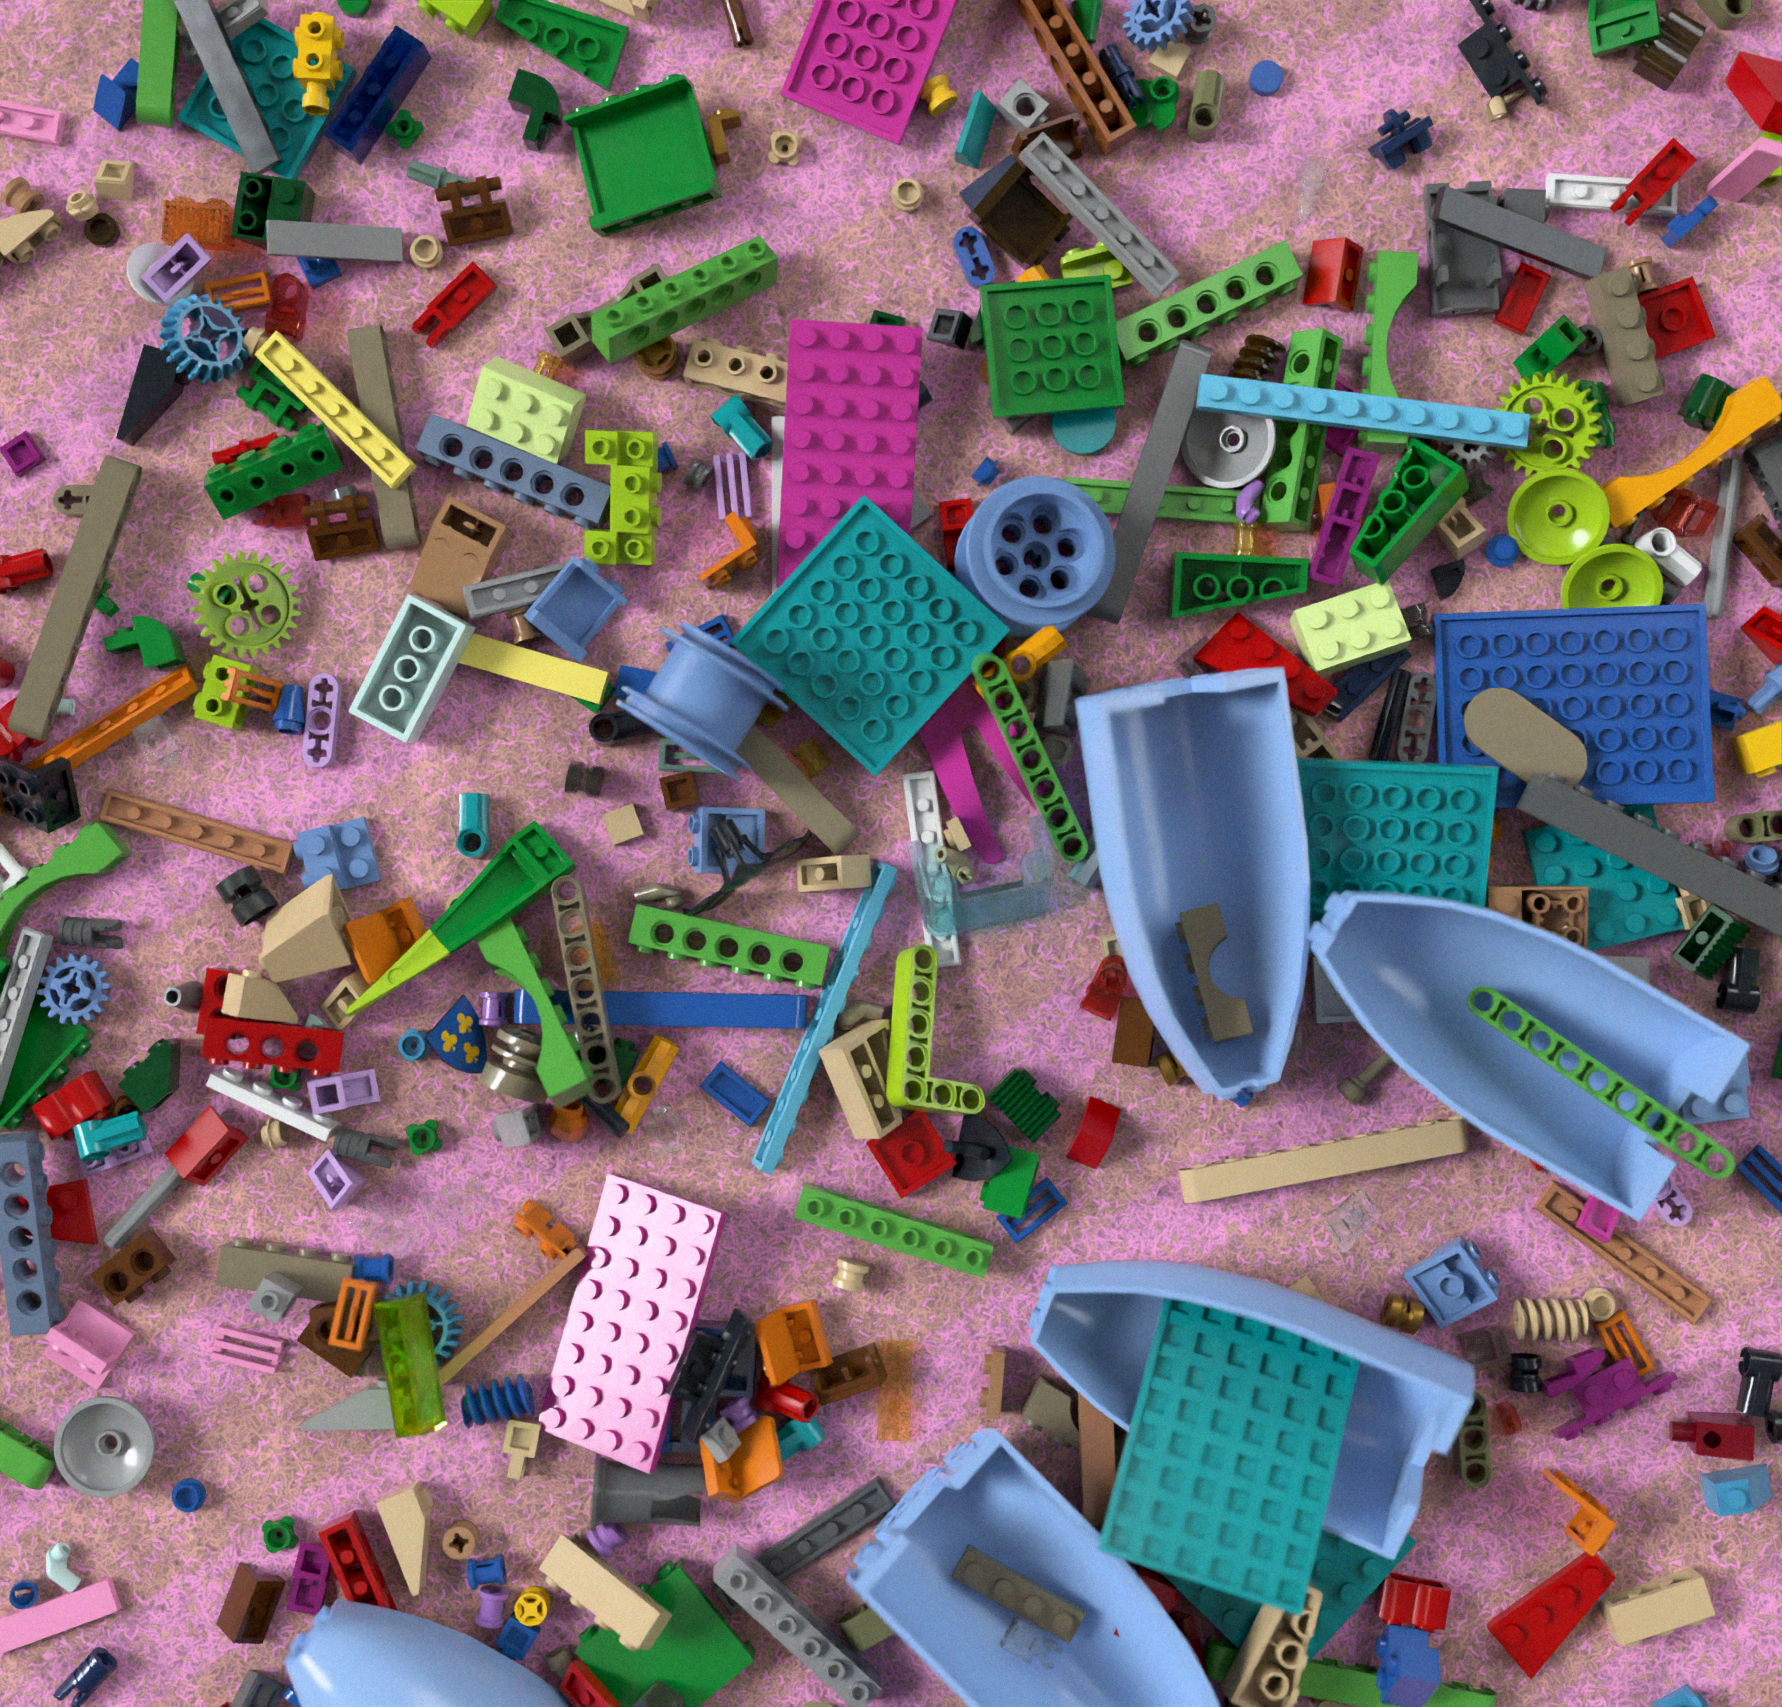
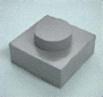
(721, 1440)

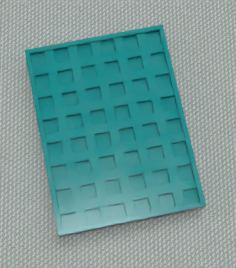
(1230, 1454)

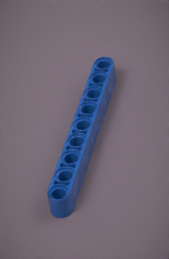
(679, 1009)

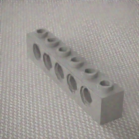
(797, 1627)

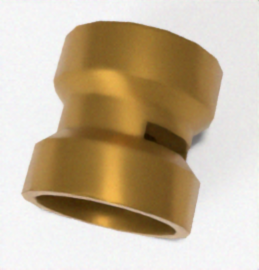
(1169, 1072)
(1402, 1313)

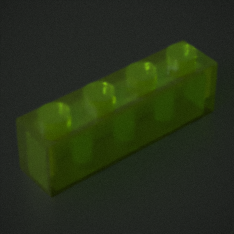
(410, 1365)

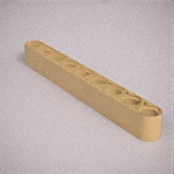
(1326, 1160)

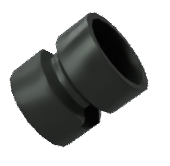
(251, 906)

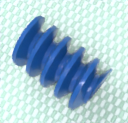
(497, 1402)

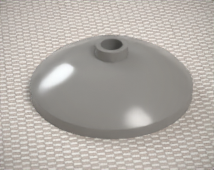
(1212, 456)
(88, 1458)

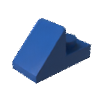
(117, 98)

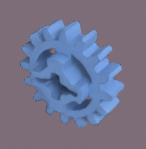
(1149, 31)
(70, 1001)

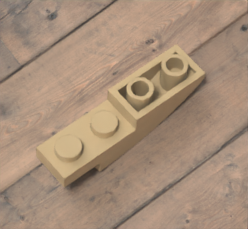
(26, 232)

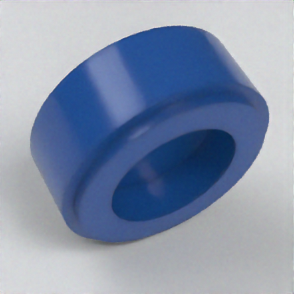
(1266, 78)

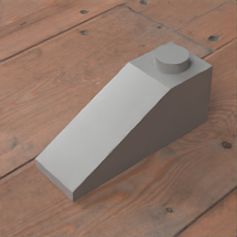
(519, 1126)
(360, 1411)

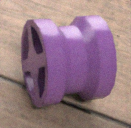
(739, 1413)
(607, 1538)

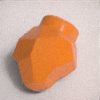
(569, 1122)

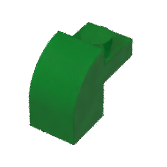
(1549, 348)
(156, 640)

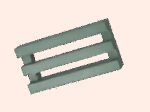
(663, 754)

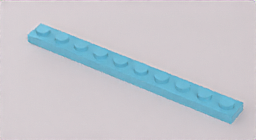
(1362, 412)
(820, 1026)

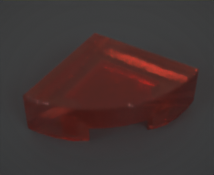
(1509, 1418)

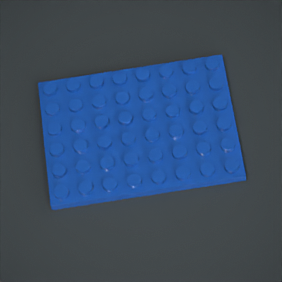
(1612, 676)

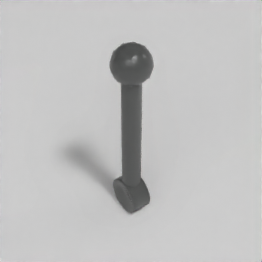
(1628, 538)

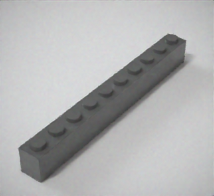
(1653, 850)

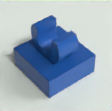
(319, 270)

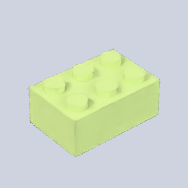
(526, 409)
(1350, 629)

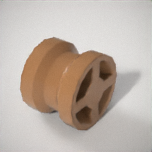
(21, 196)
(463, 1532)

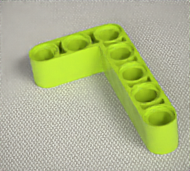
(919, 1043)

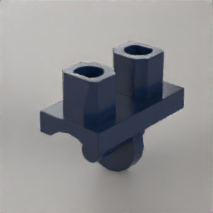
(1413, 132)

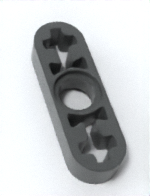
(1428, 713)

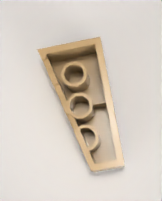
(1273, 1656)

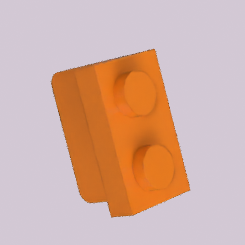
(743, 557)
(384, 937)
(792, 1341)
(749, 1468)
(1590, 1525)

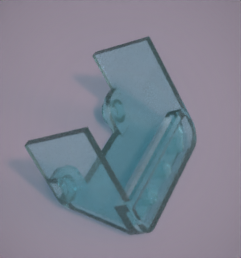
(952, 913)

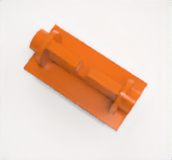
(551, 1241)

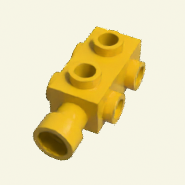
(324, 50)

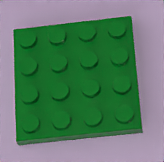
(1051, 346)

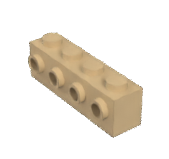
(737, 372)
(605, 1593)

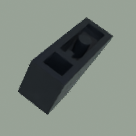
(151, 393)

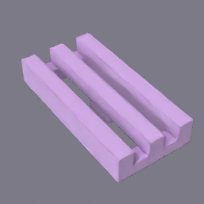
(730, 459)

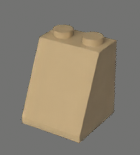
(307, 934)

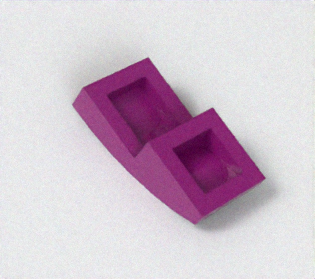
(1579, 1368)
(310, 1579)

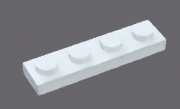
(261, 1097)

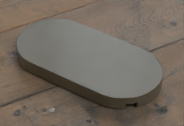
(1523, 737)

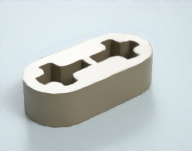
(78, 491)

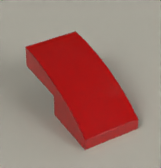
(953, 516)

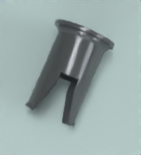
(637, 1497)

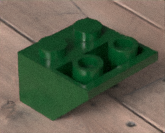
(266, 199)

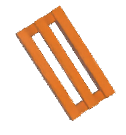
(265, 289)
(234, 685)
(359, 1286)
(1620, 1315)

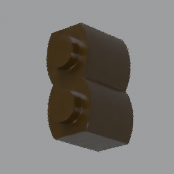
(1665, 57)

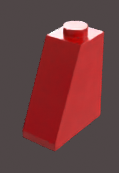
(1758, 88)

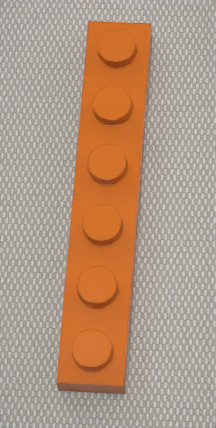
(120, 721)

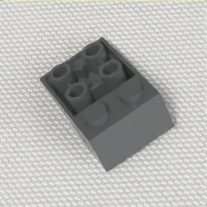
(1059, 687)

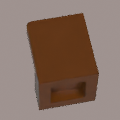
(680, 791)

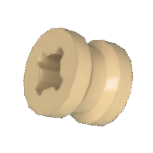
(850, 1274)

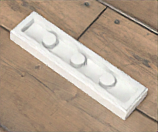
(1599, 193)

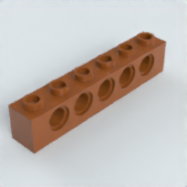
(1079, 72)

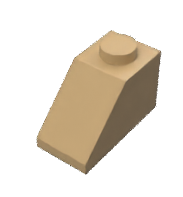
(834, 873)
(343, 997)
(256, 998)

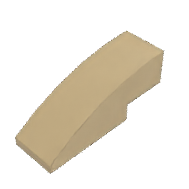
(1460, 530)

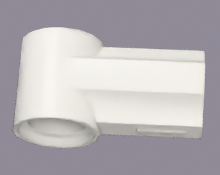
(1669, 556)

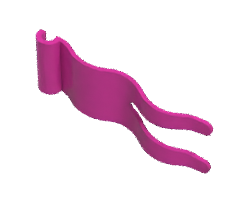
(948, 756)

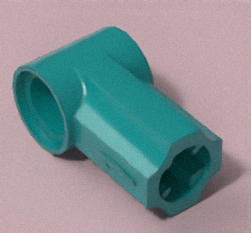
(742, 428)
(474, 820)
(99, 1137)
(798, 1436)

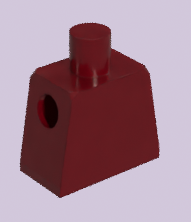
(1729, 1434)

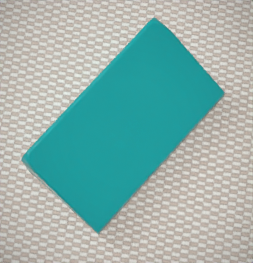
(975, 131)

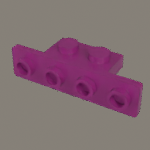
(1608, 1391)

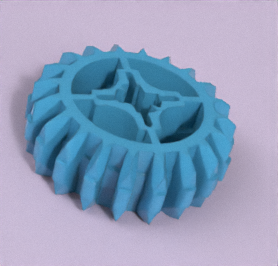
(202, 316)
(444, 1318)

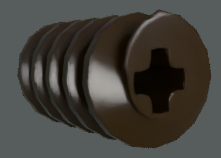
(1255, 358)

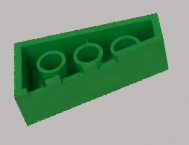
(1407, 510)
(1221, 580)

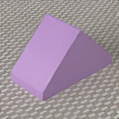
(177, 268)
(336, 1180)

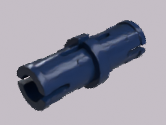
(1122, 77)

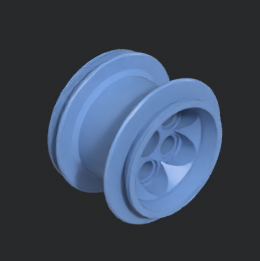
(1070, 520)
(705, 698)

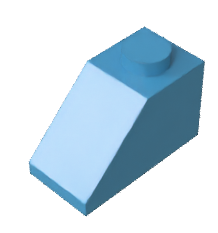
(1736, 1489)

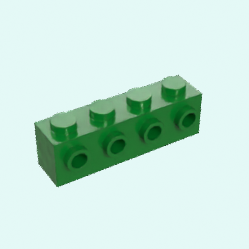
(273, 470)

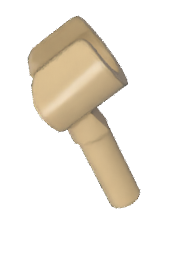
(1496, 107)

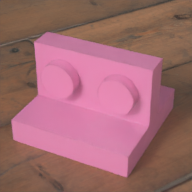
(88, 1343)

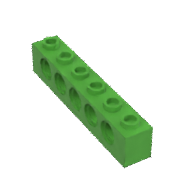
(1274, 262)
(684, 299)
(1300, 446)
(649, 919)
(894, 1229)

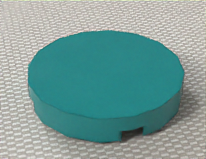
(1084, 431)

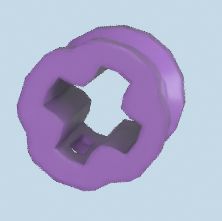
(494, 1008)
(492, 1606)

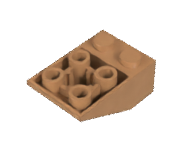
(458, 553)
(1548, 907)

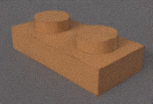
(992, 1395)

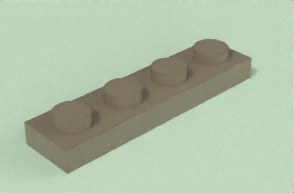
(1018, 1593)

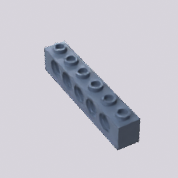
(441, 434)
(24, 1313)

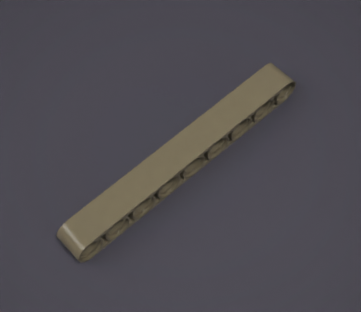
(75, 598)

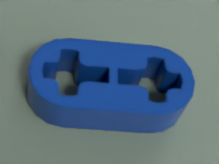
(967, 261)

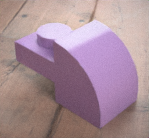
(343, 1091)

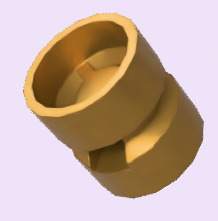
(658, 359)

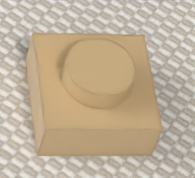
(956, 835)

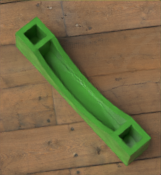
(1393, 284)
(93, 852)
(559, 1065)

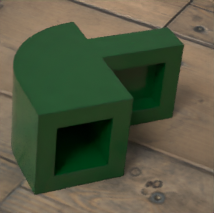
(538, 99)

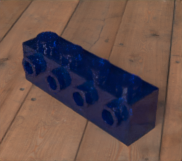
(378, 95)

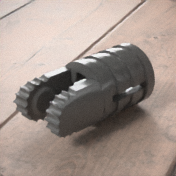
(86, 932)
(358, 1146)

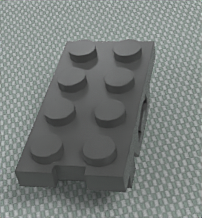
(1459, 265)

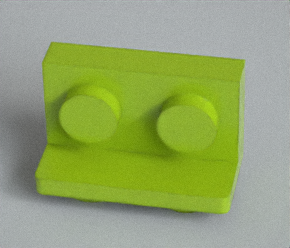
(1093, 263)

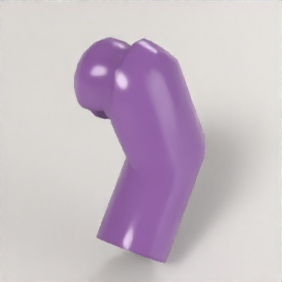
(1245, 500)

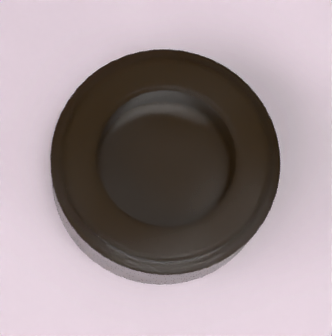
(102, 230)

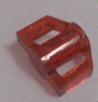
(1692, 502)

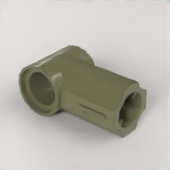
(1205, 105)

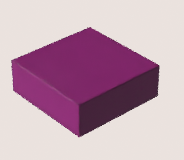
(22, 454)

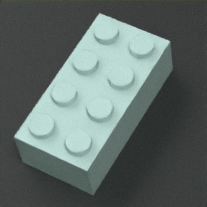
(412, 669)

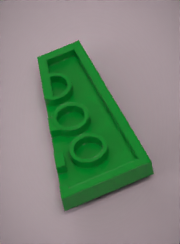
(569, 36)

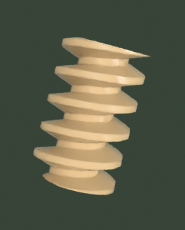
(1549, 1318)

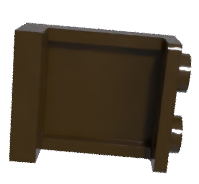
(1020, 218)

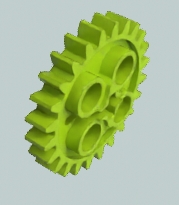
(1554, 397)
(218, 616)

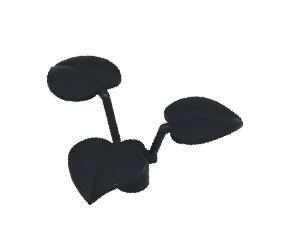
(731, 844)

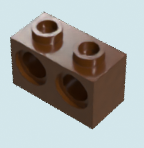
(132, 1264)
(325, 1311)

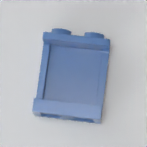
(576, 606)

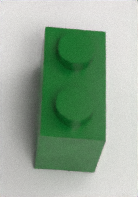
(1012, 1188)

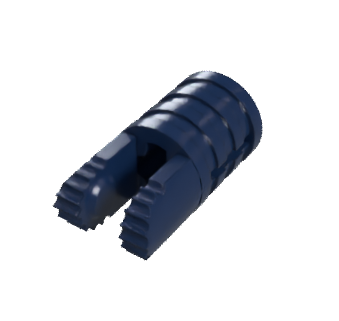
(87, 1676)

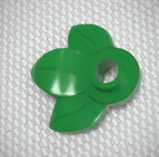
(1156, 109)

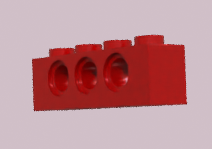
(218, 1049)
(355, 1562)

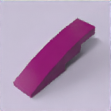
(1343, 515)

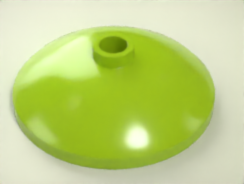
(1555, 537)
(1633, 577)

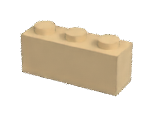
(1657, 1607)

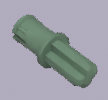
(433, 176)

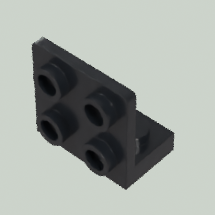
(40, 796)

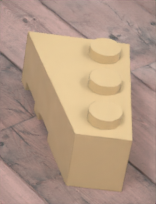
(859, 1076)

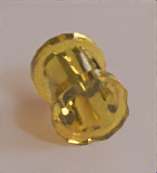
(550, 361)
(1245, 538)
(812, 757)

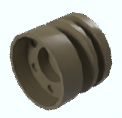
(517, 1072)

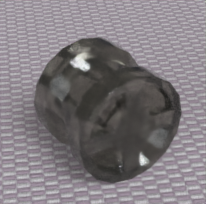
(1477, 488)

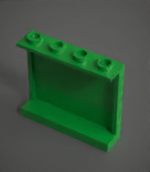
(644, 155)
(41, 1057)
(691, 1655)

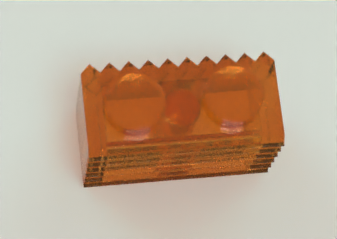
(206, 222)

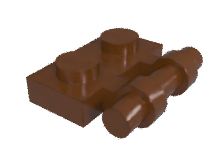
(474, 221)
(341, 537)

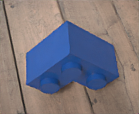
(1407, 1668)

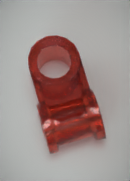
(284, 313)
(1105, 990)

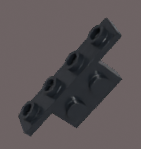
(1496, 60)
(704, 1371)

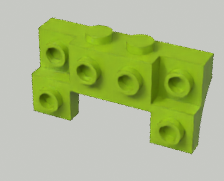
(632, 497)

